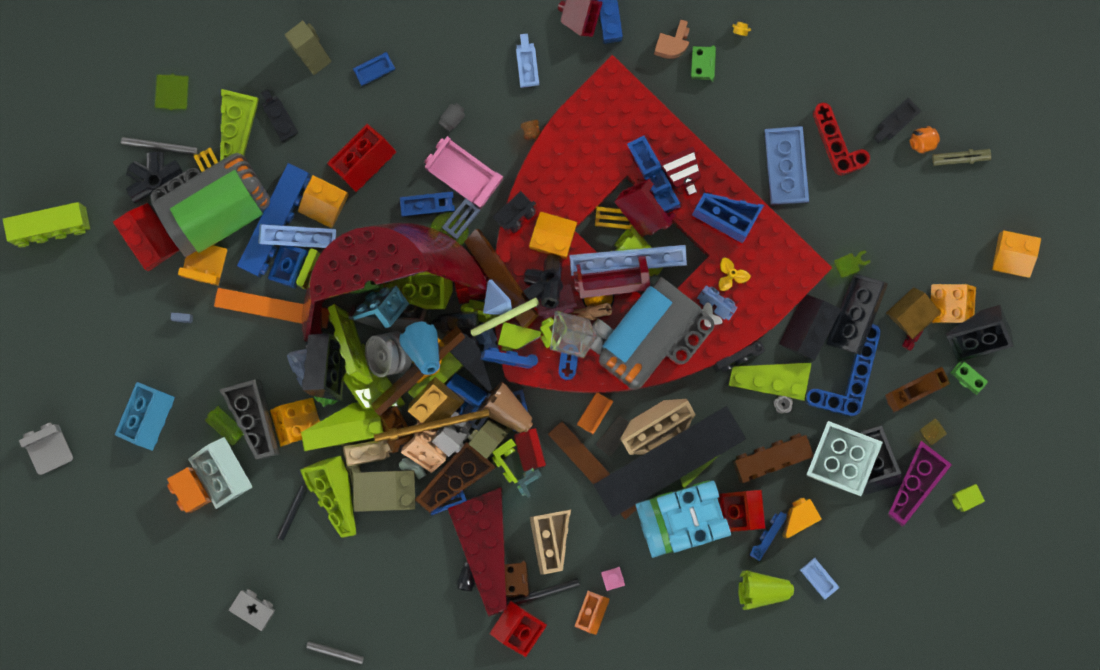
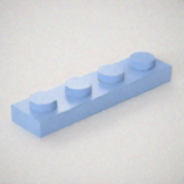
(296, 236)

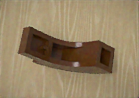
(917, 389)

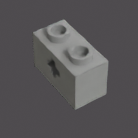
(451, 437)
(257, 619)

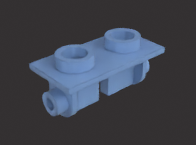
(724, 305)

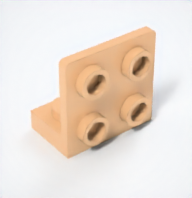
(423, 451)

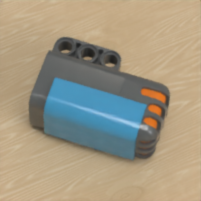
(651, 331)

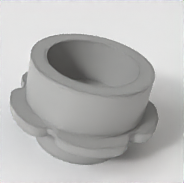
(778, 404)

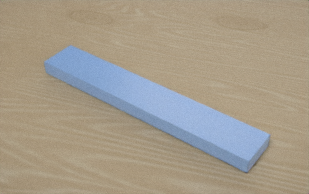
(616, 260)

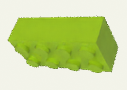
(46, 224)

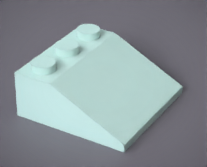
(844, 458)

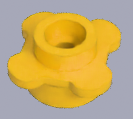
(741, 28)

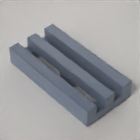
(467, 223)

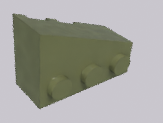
(307, 46)
(488, 437)

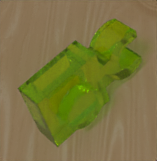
(848, 264)

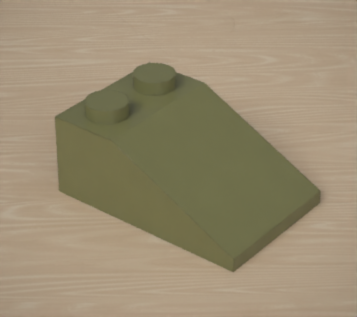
(383, 491)

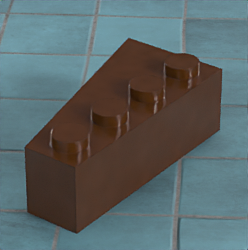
(773, 458)
(457, 475)

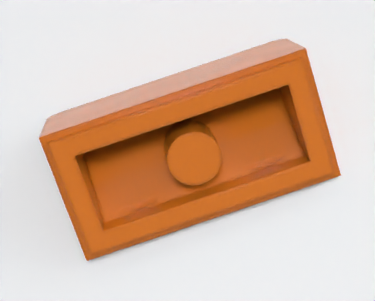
(592, 612)

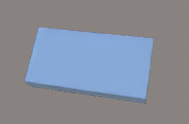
(819, 578)

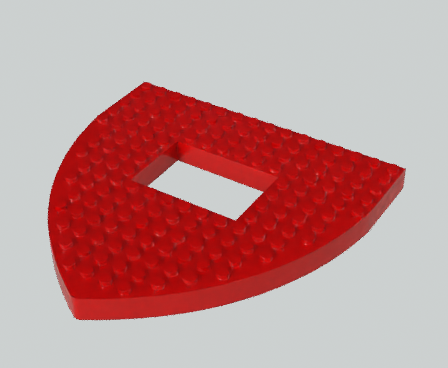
(581, 163)

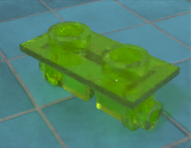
(224, 425)

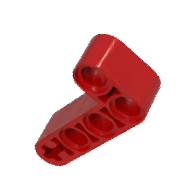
(836, 138)

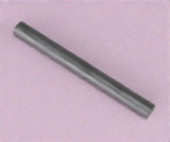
(159, 145)

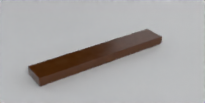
(499, 274)
(414, 374)
(582, 457)

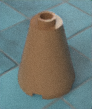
(507, 409)

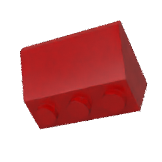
(362, 157)
(146, 236)

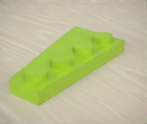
(777, 379)

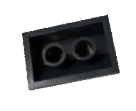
(809, 327)
(323, 367)

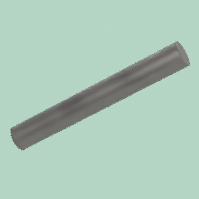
(335, 652)

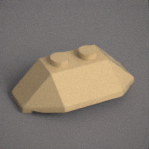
(657, 425)

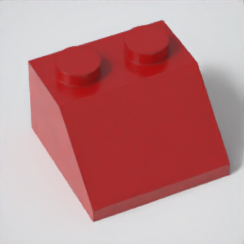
(743, 510)
(518, 629)

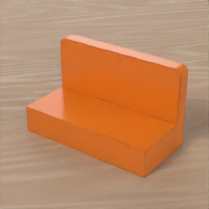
(595, 413)

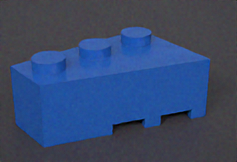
(727, 215)

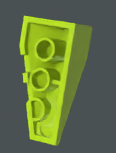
(332, 487)

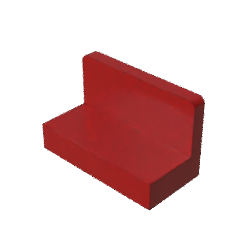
(529, 450)

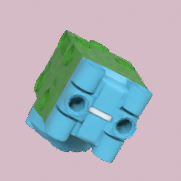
(682, 519)

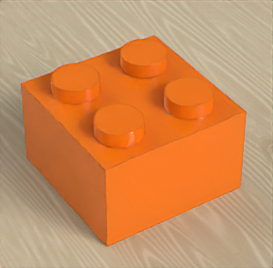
(188, 490)

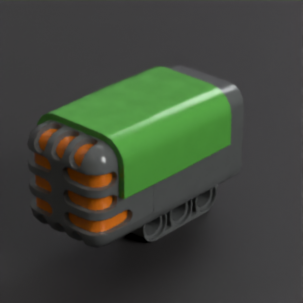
(210, 204)

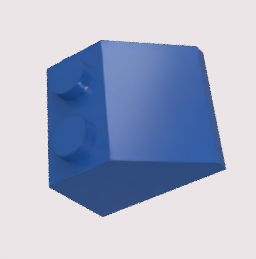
(468, 392)

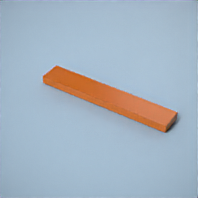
(263, 306)

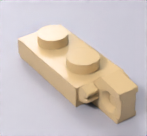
(366, 452)

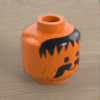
(924, 139)

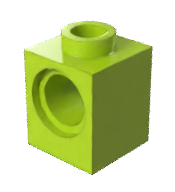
(967, 498)

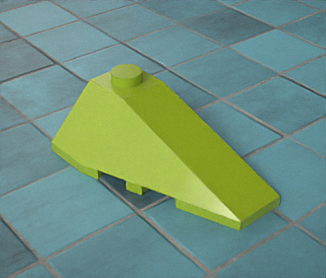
(424, 290)
(343, 427)

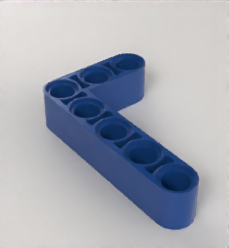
(854, 378)

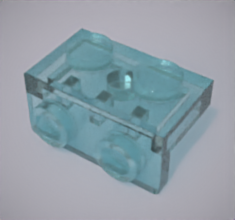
(529, 477)

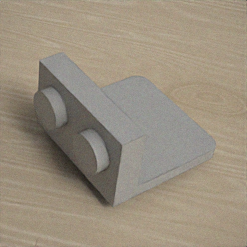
(47, 448)

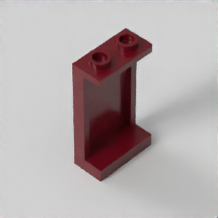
(612, 281)

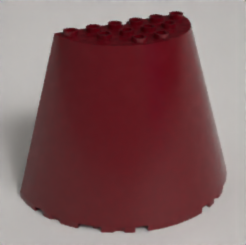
(381, 256)

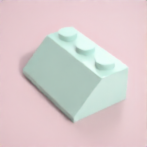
(220, 472)

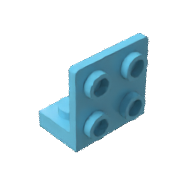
(386, 305)

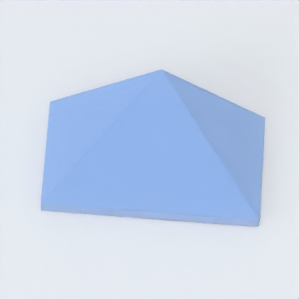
(496, 300)

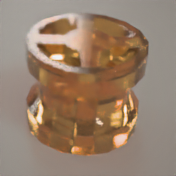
(531, 129)

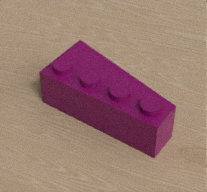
(921, 478)

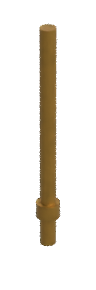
(395, 433)

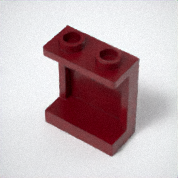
(643, 209)

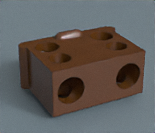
(517, 579)

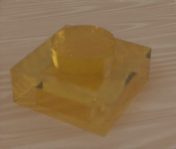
(933, 431)

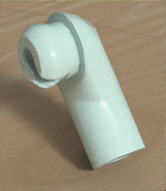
(408, 464)

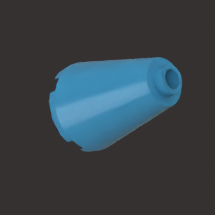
(421, 345)

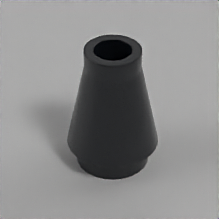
(466, 580)

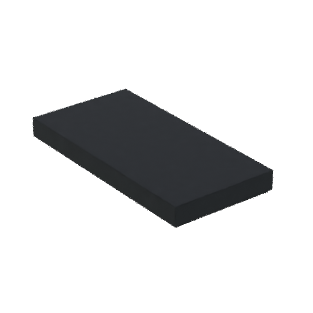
(857, 314)

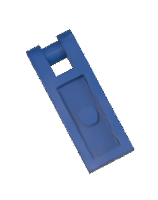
(426, 204)
(509, 358)

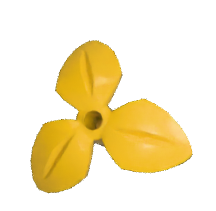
(728, 268)

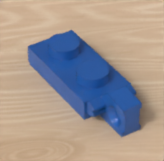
(768, 536)

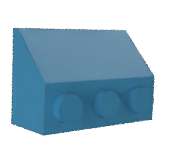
(144, 416)

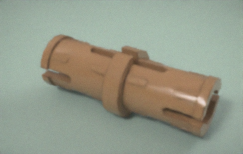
(593, 311)

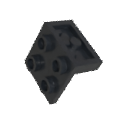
(515, 212)

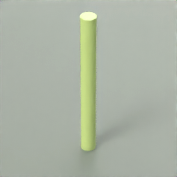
(504, 317)

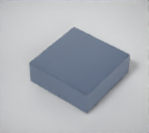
(179, 317)

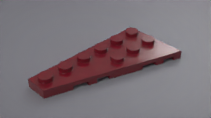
(482, 539)

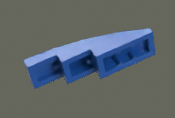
(652, 169)

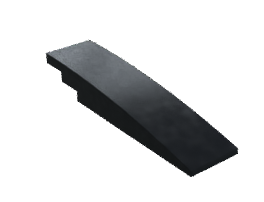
(669, 461)

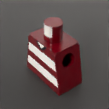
(682, 170)

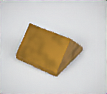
(913, 312)

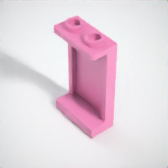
(463, 172)

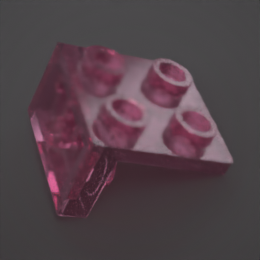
(565, 305)

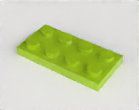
(350, 344)

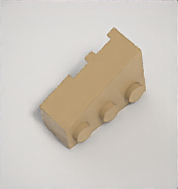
(550, 540)

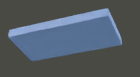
(786, 165)

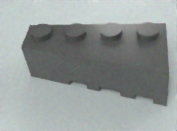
(252, 415)

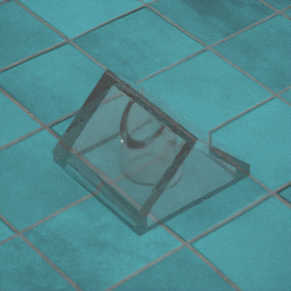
(572, 334)

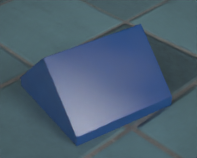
(288, 265)

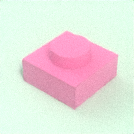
(613, 578)

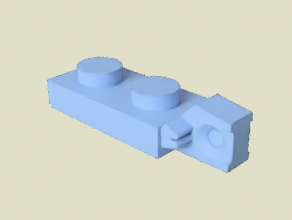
(527, 63)

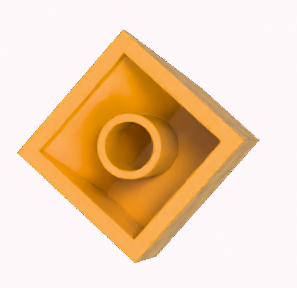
(322, 201)
(553, 235)
(1016, 253)
(800, 517)

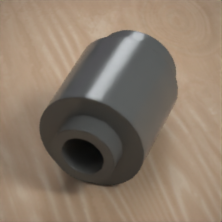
(452, 117)

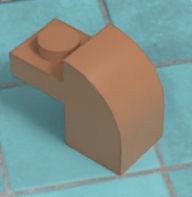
(673, 47)

